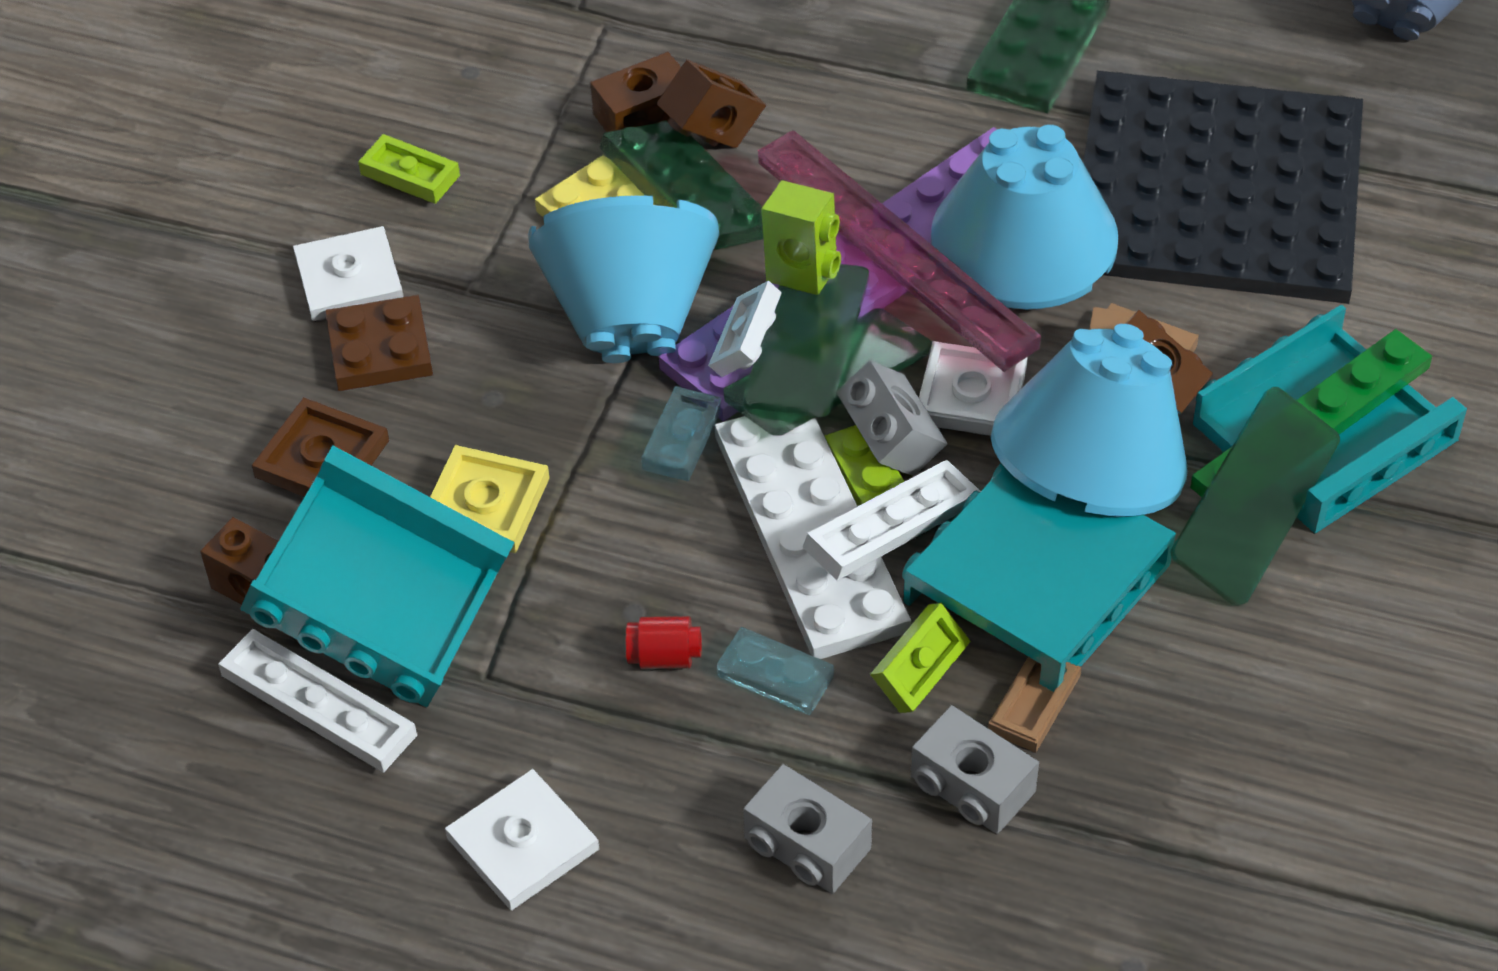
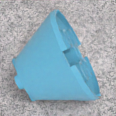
(1028, 221)
(625, 270)
(1098, 426)

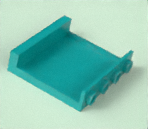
(1370, 452)
(1040, 571)
(377, 577)

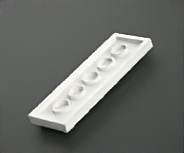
(789, 491)

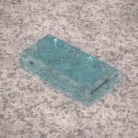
(681, 433)
(775, 670)

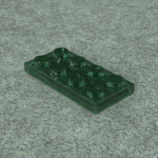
(1035, 50)
(679, 168)

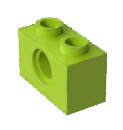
(800, 237)

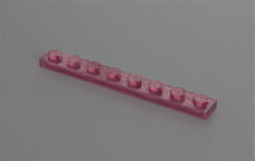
(906, 254)

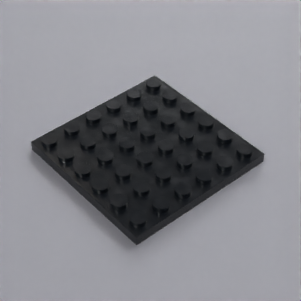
(1228, 184)

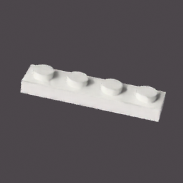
(889, 520)
(318, 700)

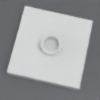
(347, 271)
(967, 389)
(522, 839)

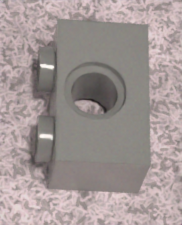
(891, 418)
(962, 744)
(795, 804)

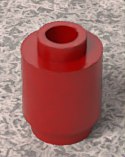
(663, 642)

